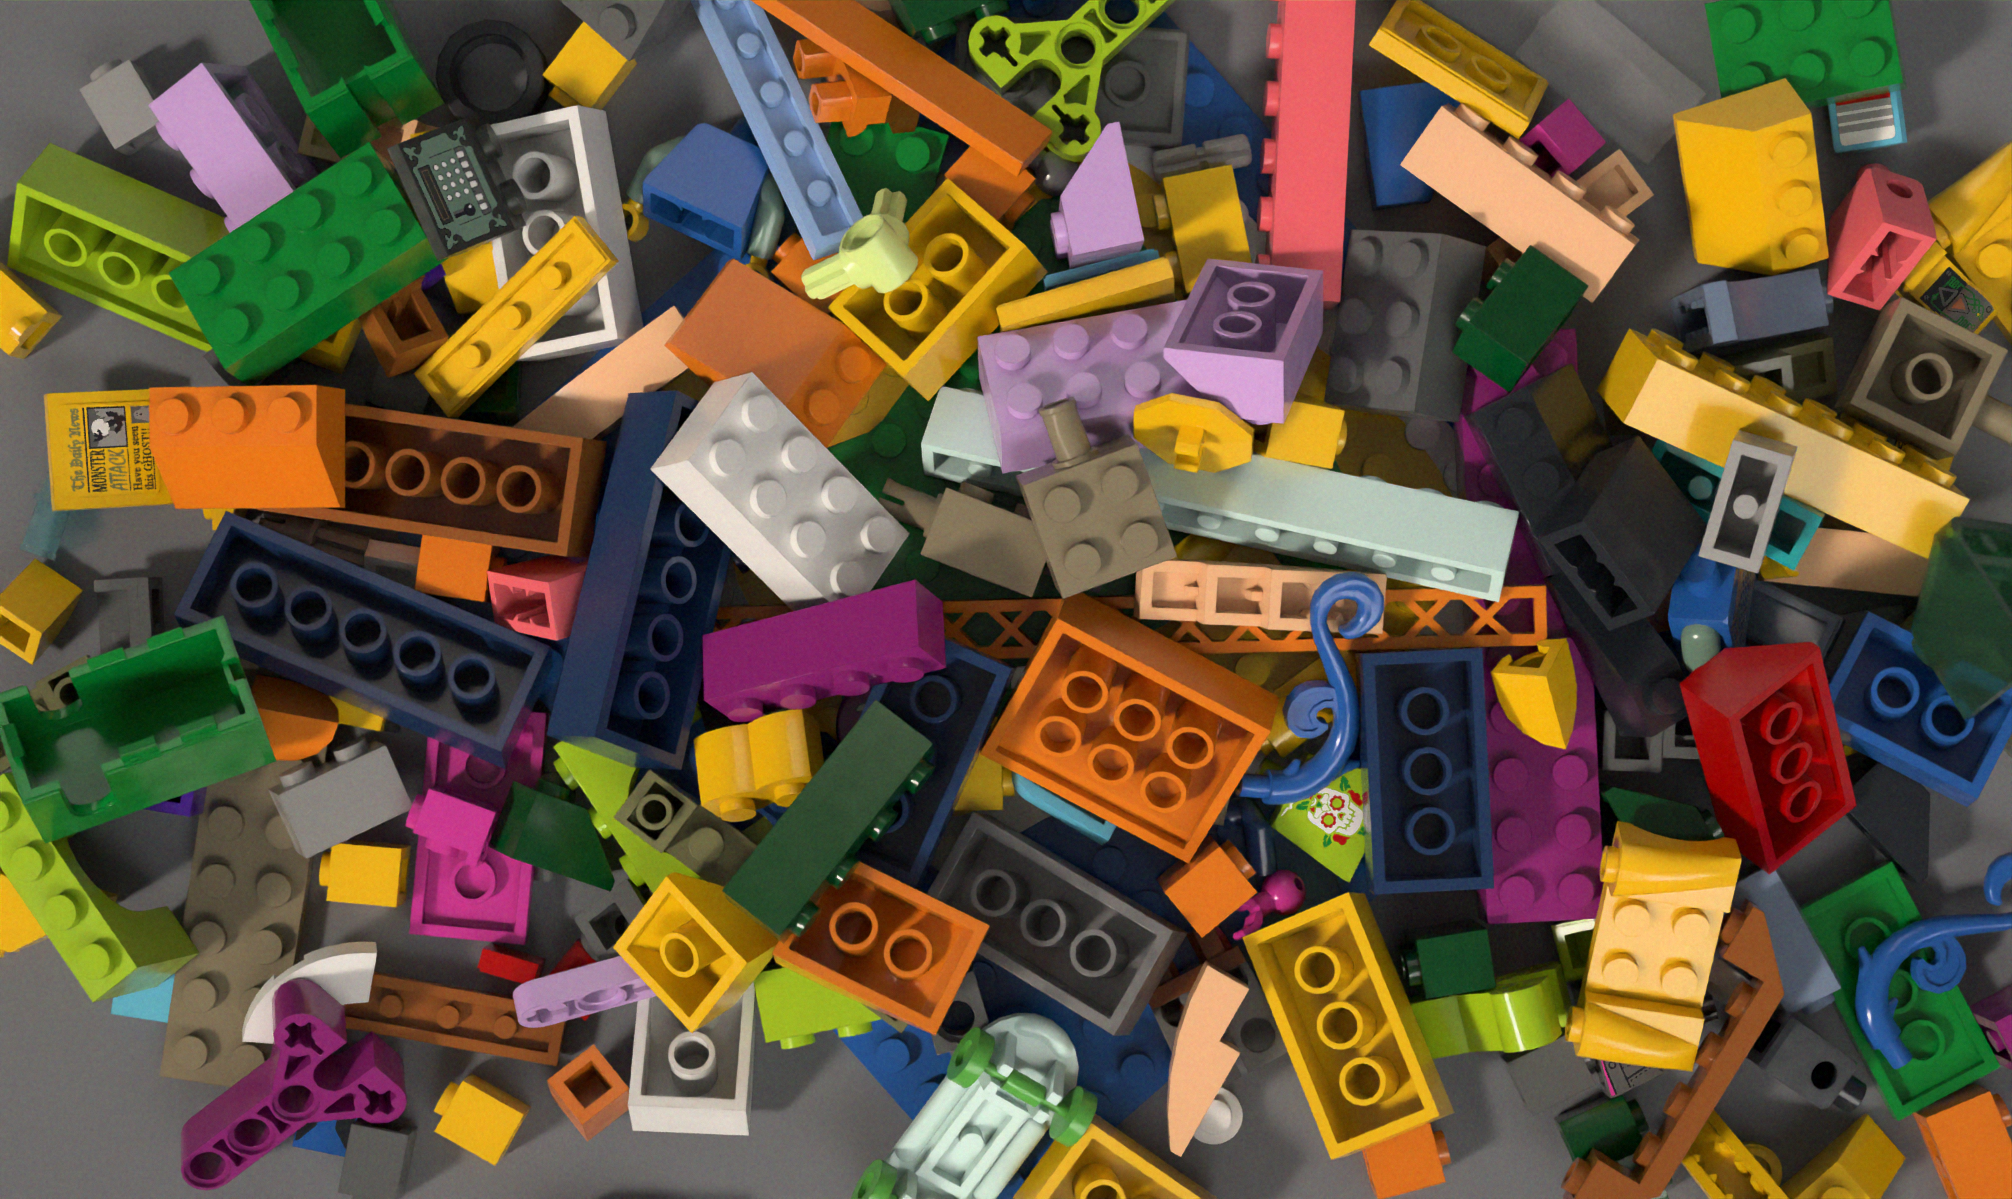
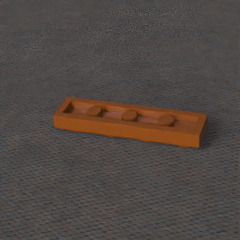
(453, 1019)

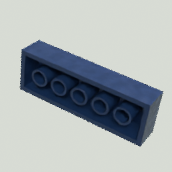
(642, 605)
(368, 639)

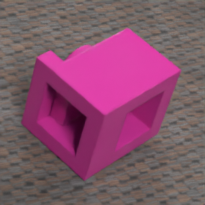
(454, 823)

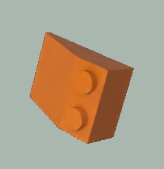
(790, 345)
(887, 948)

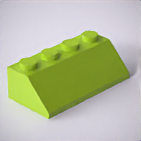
(109, 240)

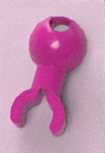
(1280, 894)

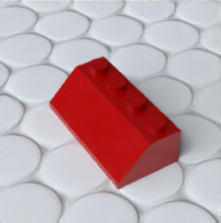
(1769, 747)

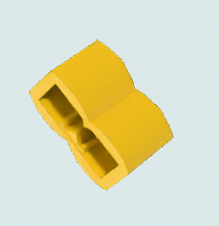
(757, 763)

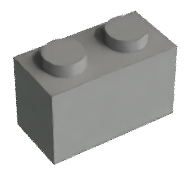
(1747, 501)
(339, 796)

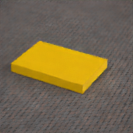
(1460, 65)
(1116, 291)

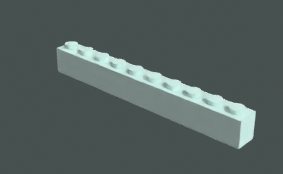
(1276, 507)

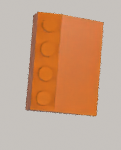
(1131, 725)

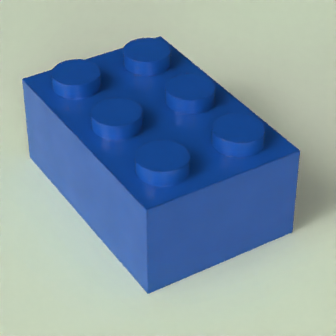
(1905, 719)

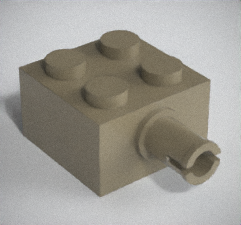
(1926, 381)
(1093, 506)
(973, 534)

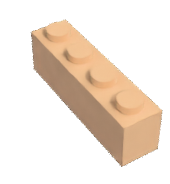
(1518, 199)

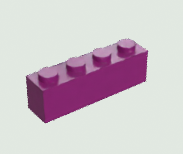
(824, 651)

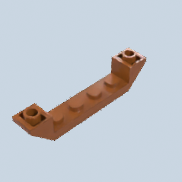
(1748, 945)

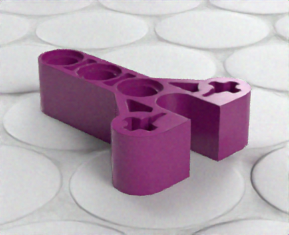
(293, 1088)

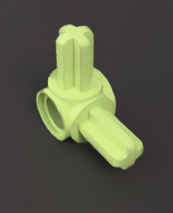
(869, 254)

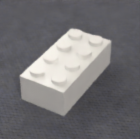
(564, 172)
(778, 496)

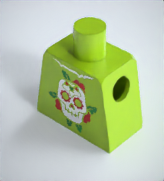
(1326, 824)

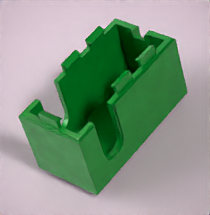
(349, 65)
(139, 734)

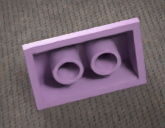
(232, 140)
(1098, 207)
(1248, 336)

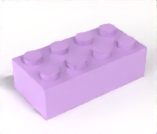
(1098, 360)

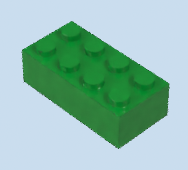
(306, 266)

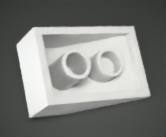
(695, 1078)

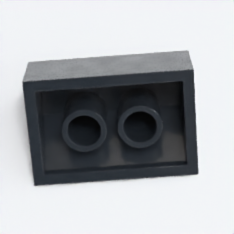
(1539, 448)

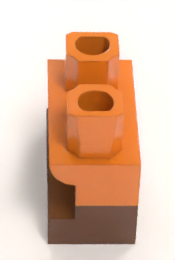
(848, 93)

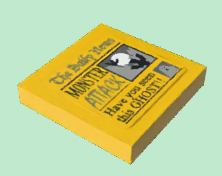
(101, 451)

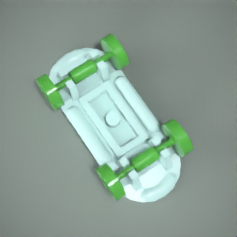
(987, 1114)

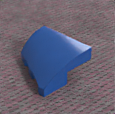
(1391, 126)

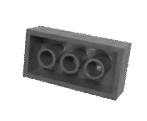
(1057, 924)

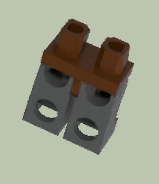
(1253, 1024)

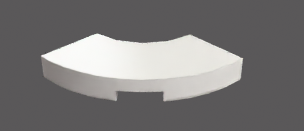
(339, 969)

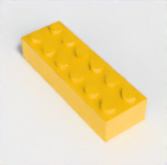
(1835, 466)

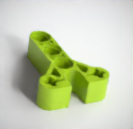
(1040, 45)
(1513, 1017)

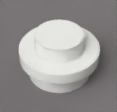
(1221, 1119)

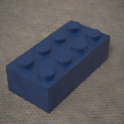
(954, 713)
(1424, 770)

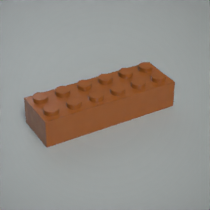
(468, 481)

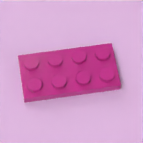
(496, 896)

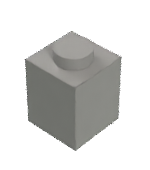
(120, 104)

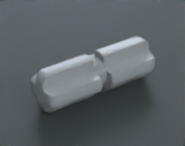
(1212, 154)

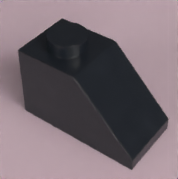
(1893, 817)

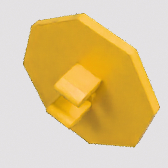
(1193, 433)

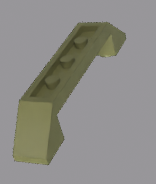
(693, 835)

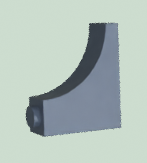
(1750, 310)
(1801, 960)

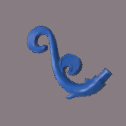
(1306, 699)
(1942, 974)

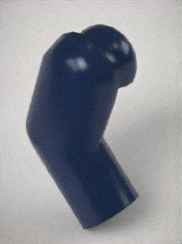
(1257, 833)

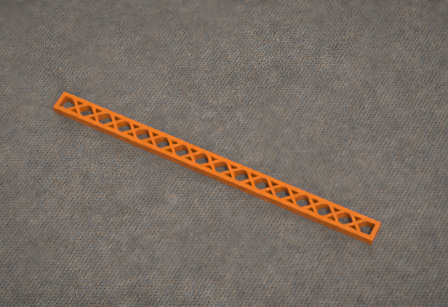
(1232, 643)

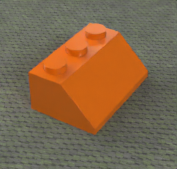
(250, 445)

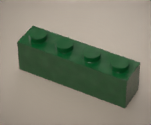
(830, 822)

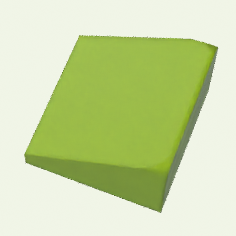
(1573, 945)

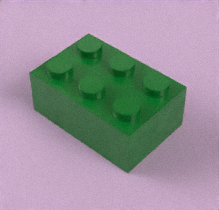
(1820, 46)

